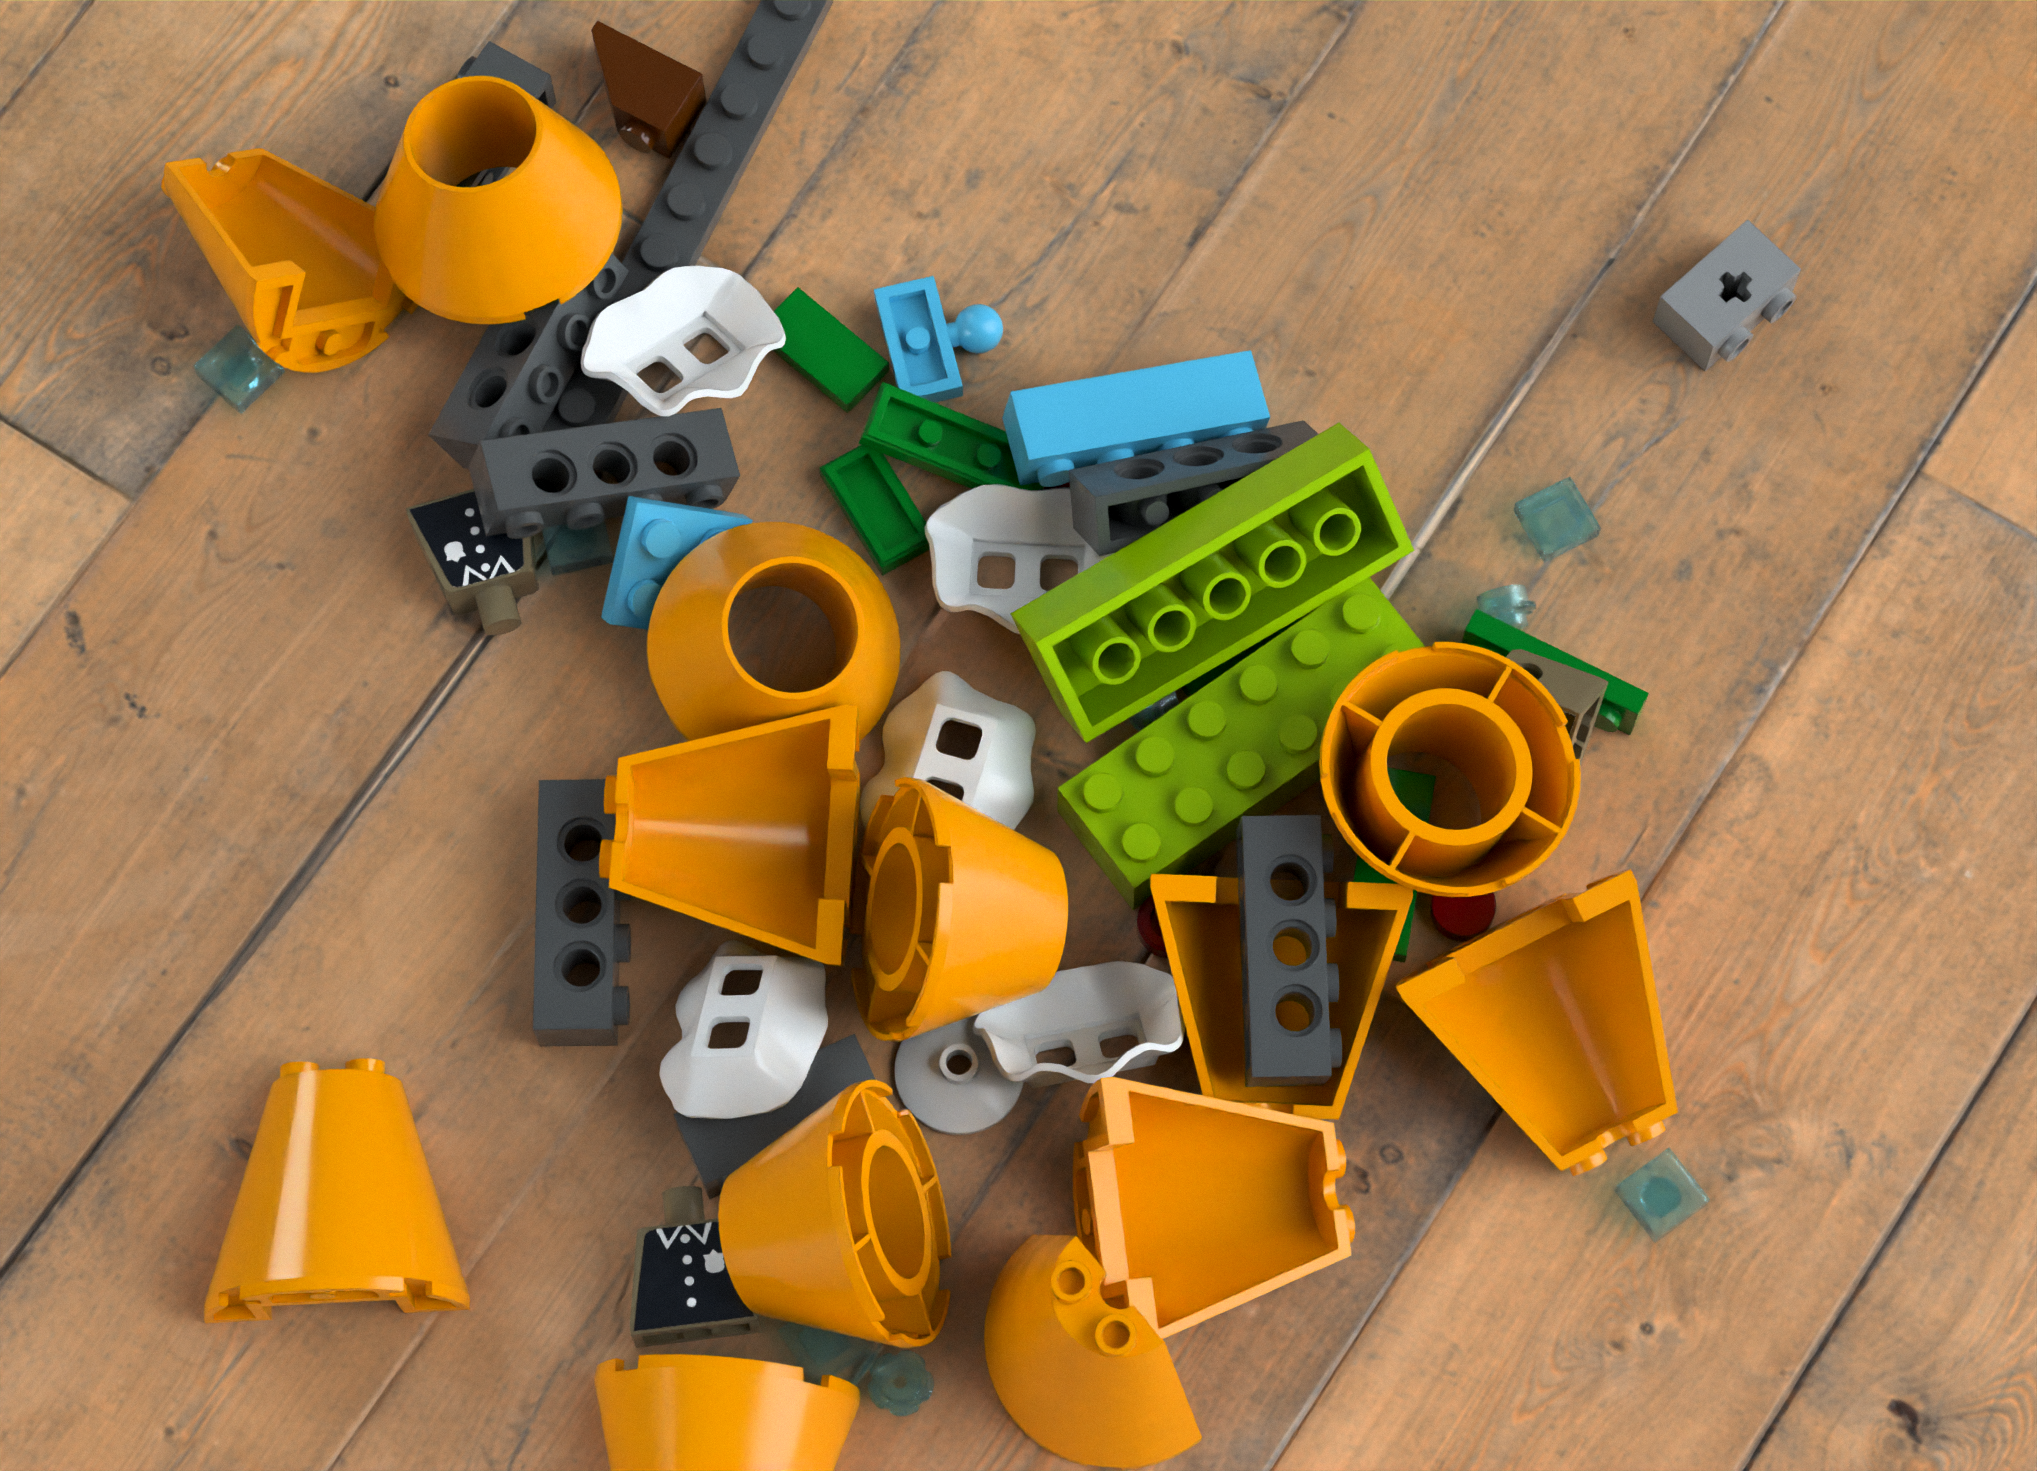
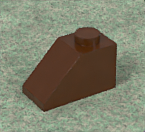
(647, 91)

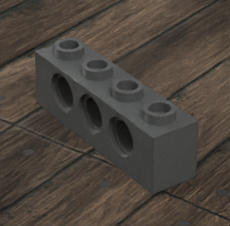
(522, 370)
(690, 442)
(1137, 494)
(564, 1012)
(1270, 1051)

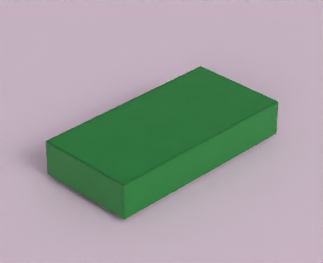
(827, 351)
(876, 507)

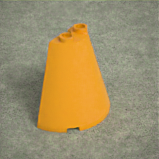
(289, 256)
(745, 830)
(1203, 952)
(1559, 1021)
(1203, 1200)
(335, 1203)
(1077, 1371)
(721, 1415)

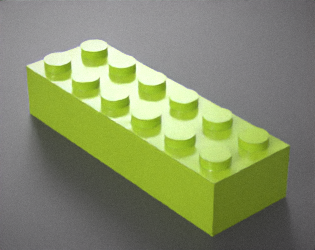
(1213, 581)
(1228, 748)

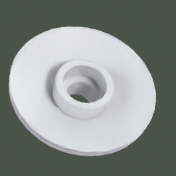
(947, 1100)

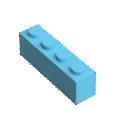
(1131, 414)

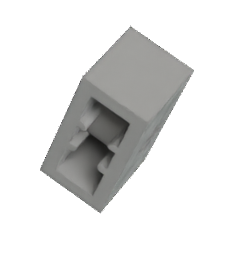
(1743, 272)

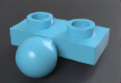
(923, 342)

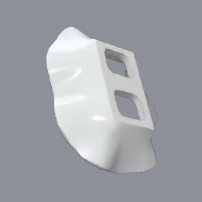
(669, 314)
(1002, 524)
(993, 781)
(1080, 1012)
(781, 1043)

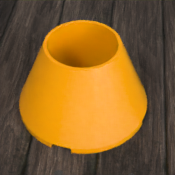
(501, 244)
(691, 647)
(1486, 722)
(950, 913)
(842, 1224)

